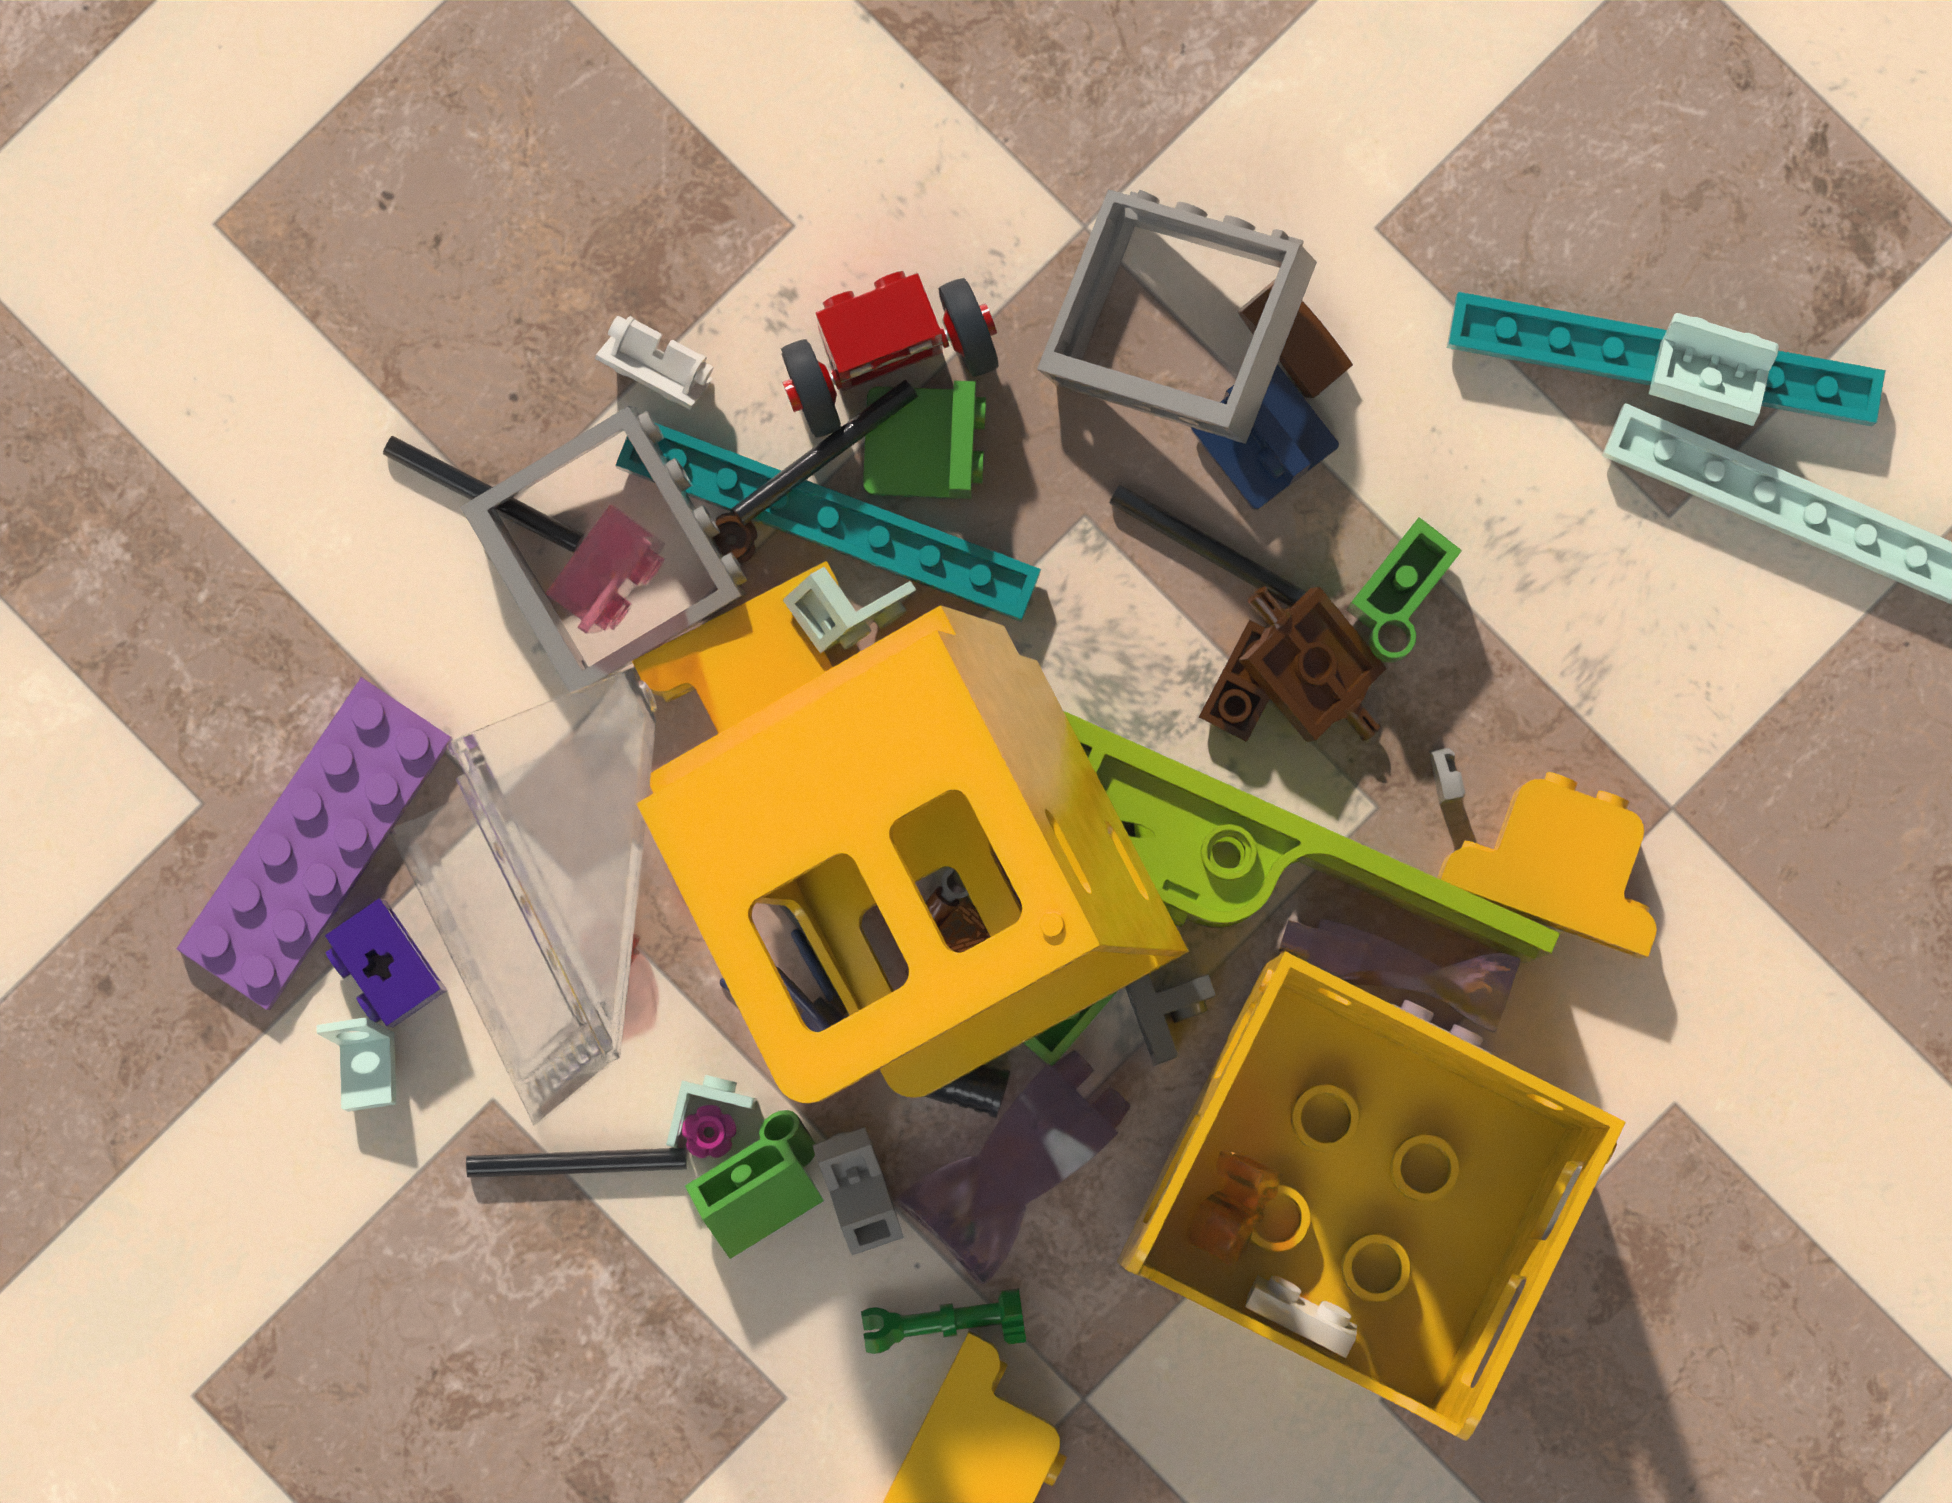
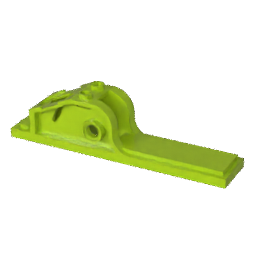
(1185, 813)

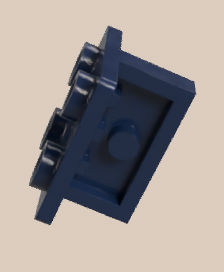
(1280, 448)

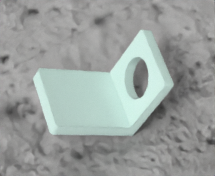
(365, 1062)
(712, 1088)

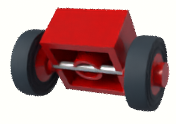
(881, 335)

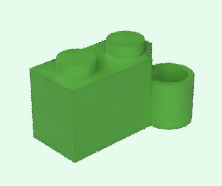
(1402, 585)
(759, 1185)

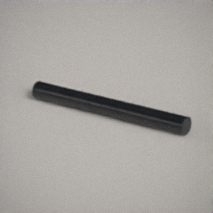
(824, 452)
(471, 488)
(1205, 546)
(576, 1162)

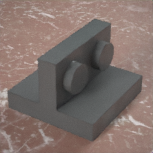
(1151, 1007)

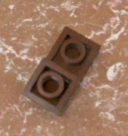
(1310, 350)
(1236, 697)

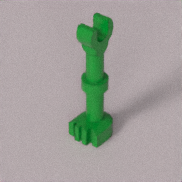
(947, 1320)

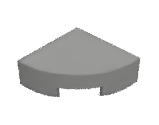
(1447, 780)

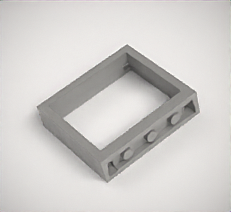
(1092, 283)
(530, 596)

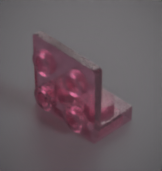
(606, 570)

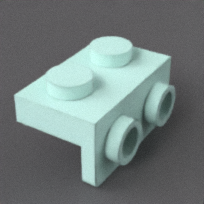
(1713, 368)

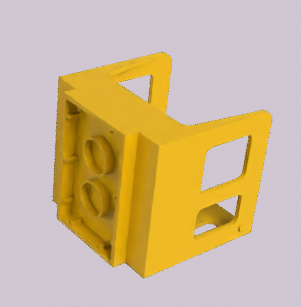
(858, 792)
(1401, 1194)

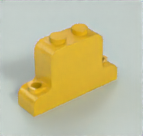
(738, 658)
(1562, 864)
(976, 1441)

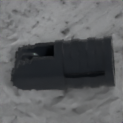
(977, 1090)

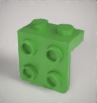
(927, 445)

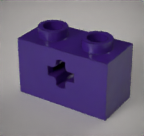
(380, 932)

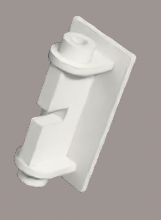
(676, 374)

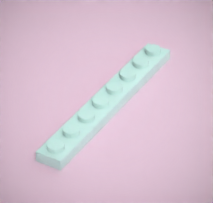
(1782, 501)

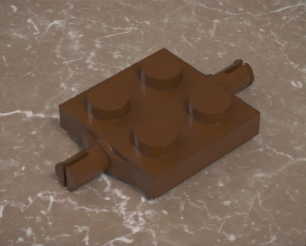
(1313, 664)

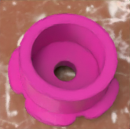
(694, 1128)

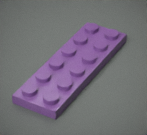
(314, 844)

